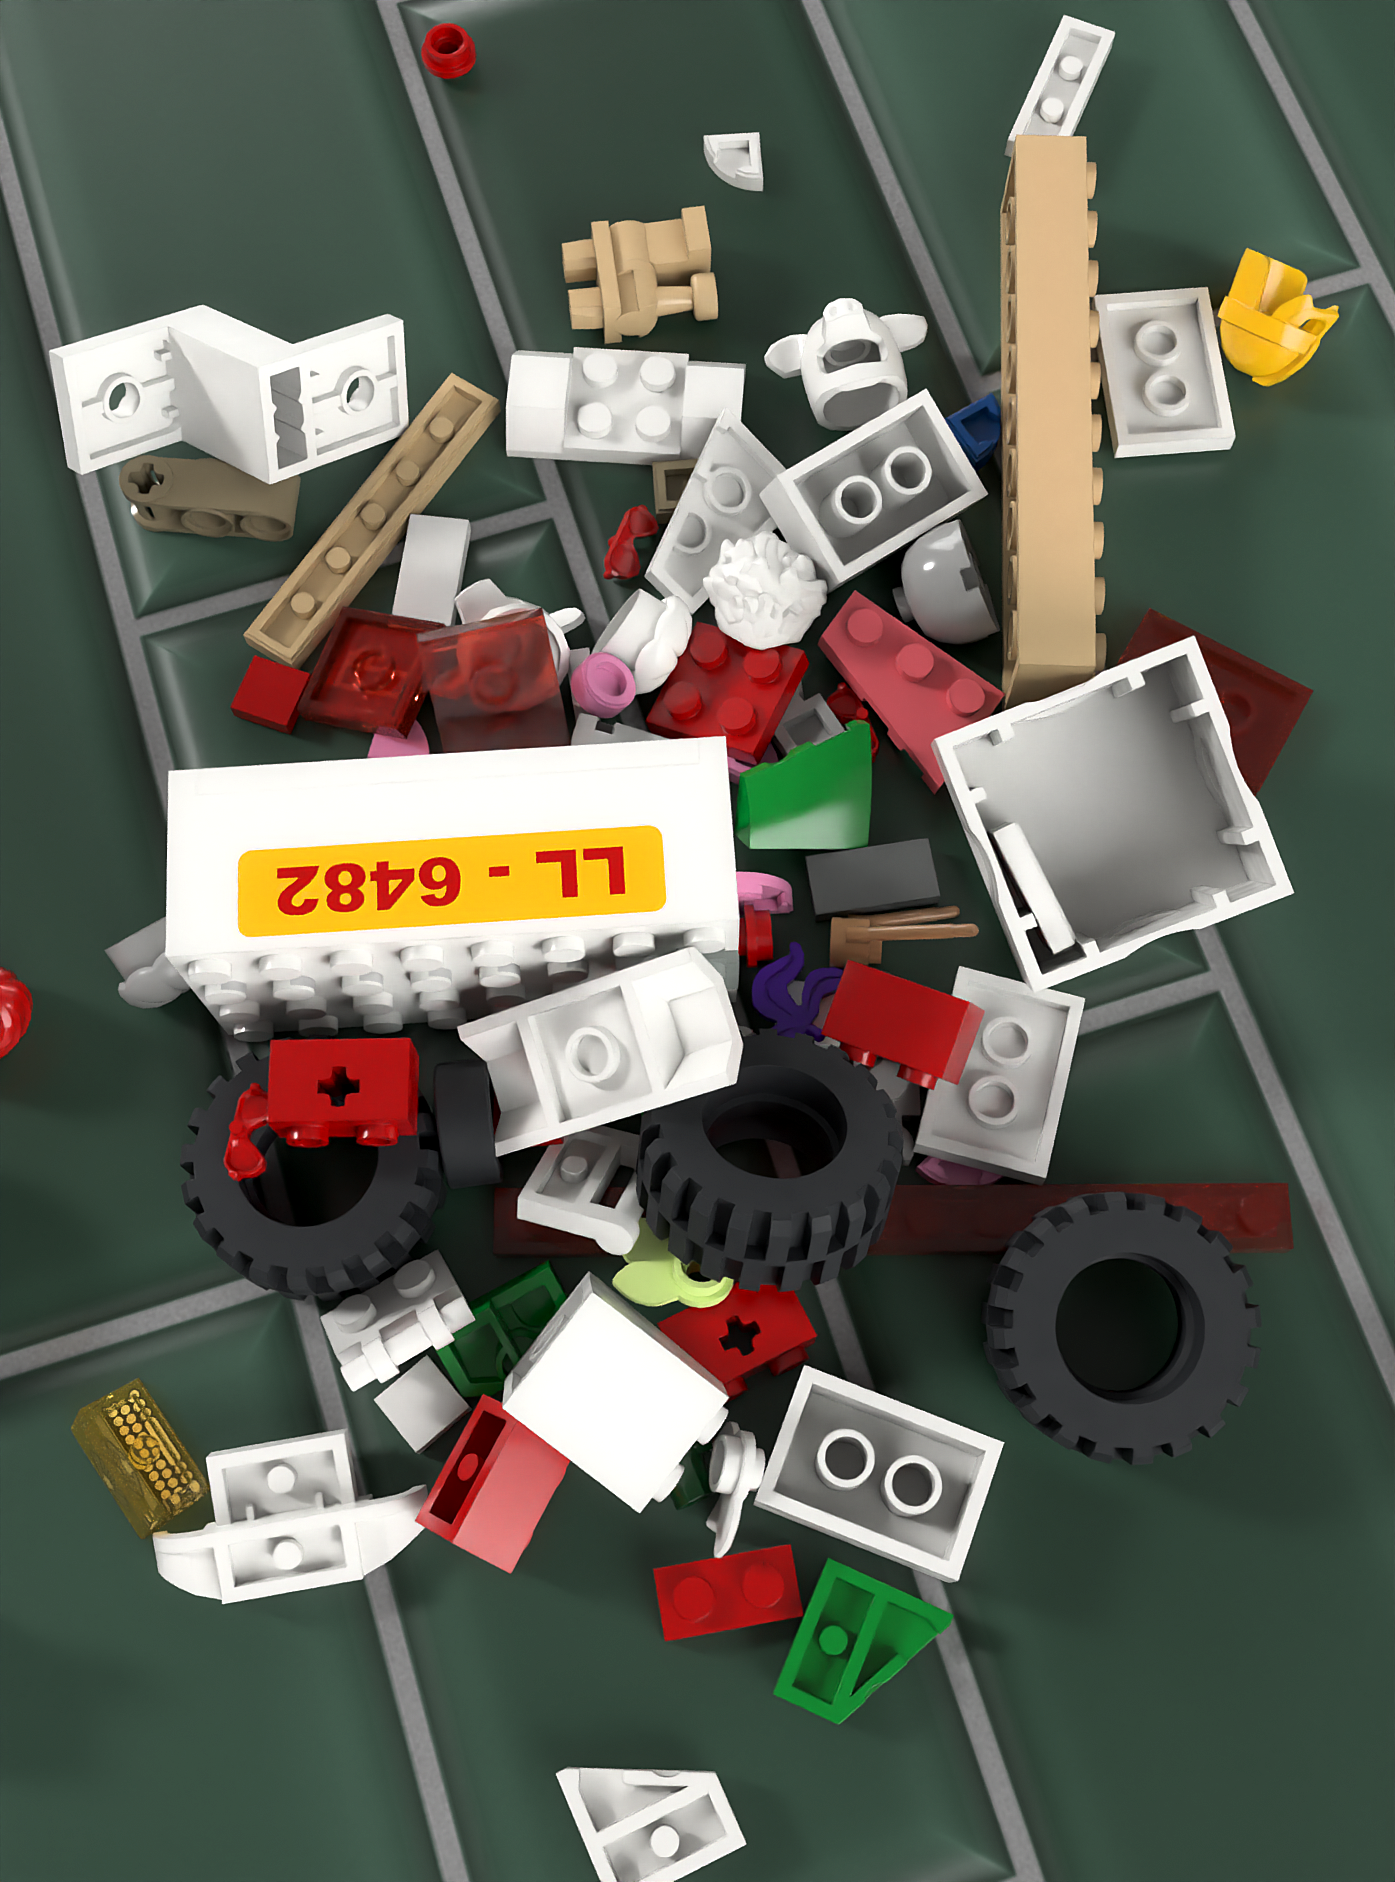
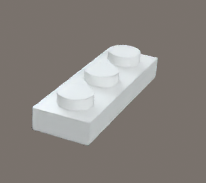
(1064, 81)

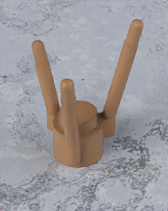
(861, 936)

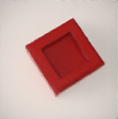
(270, 694)

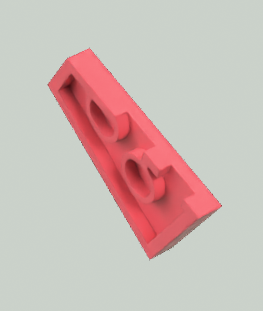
(905, 680)

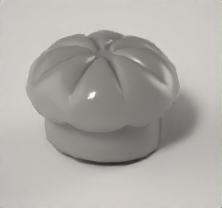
(146, 970)

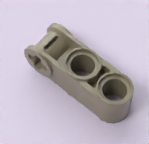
(208, 498)

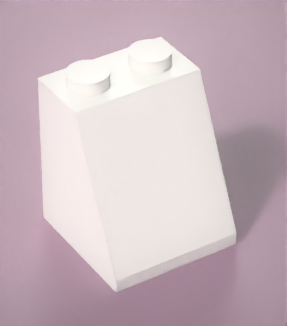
(615, 1394)

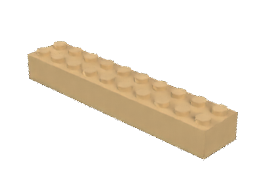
(1049, 422)

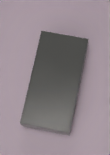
(872, 879)

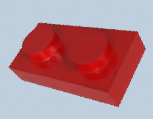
(728, 1592)

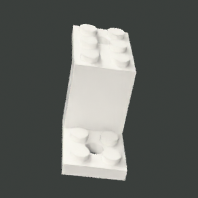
(231, 392)

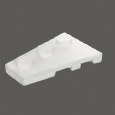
(715, 506)

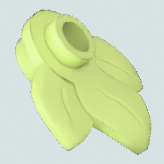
(660, 1278)

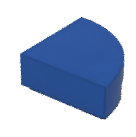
(977, 429)

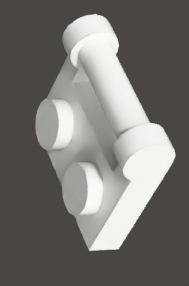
(573, 1180)

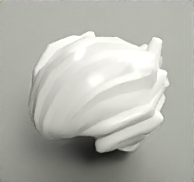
(764, 591)

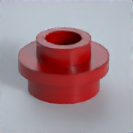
(448, 51)
(755, 936)

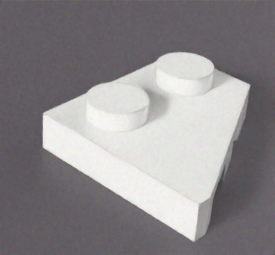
(650, 1821)

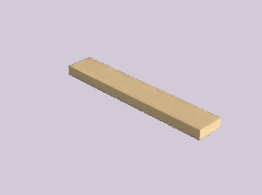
(372, 523)

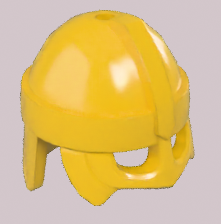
(1264, 319)

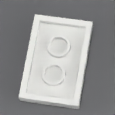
(1162, 373)
(1012, 1083)

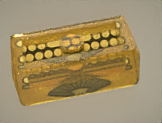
(139, 1457)

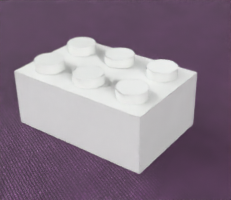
(873, 491)
(879, 1474)

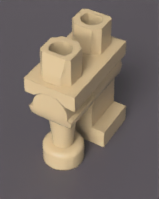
(641, 274)

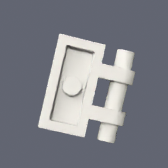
(396, 1320)

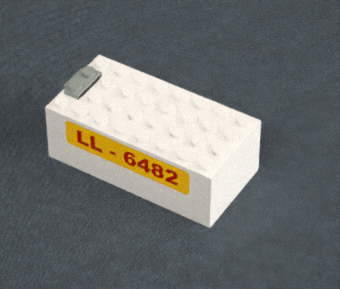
(444, 881)

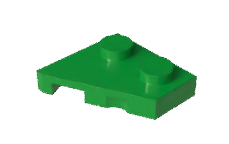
(853, 1641)

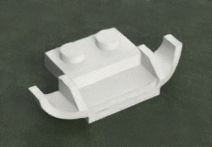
(287, 1522)

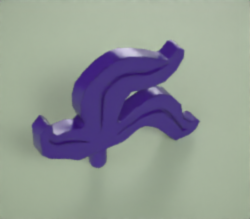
(777, 1006)

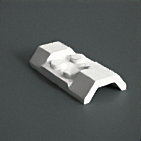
(616, 405)
(608, 1049)

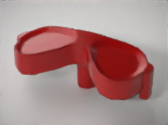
(622, 558)
(848, 707)
(242, 1156)

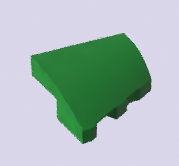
(811, 796)
(503, 1330)

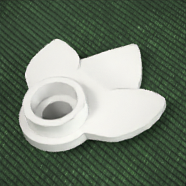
(733, 1472)

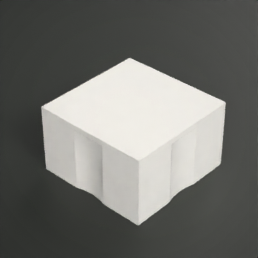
(1124, 806)

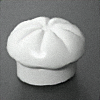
(648, 637)

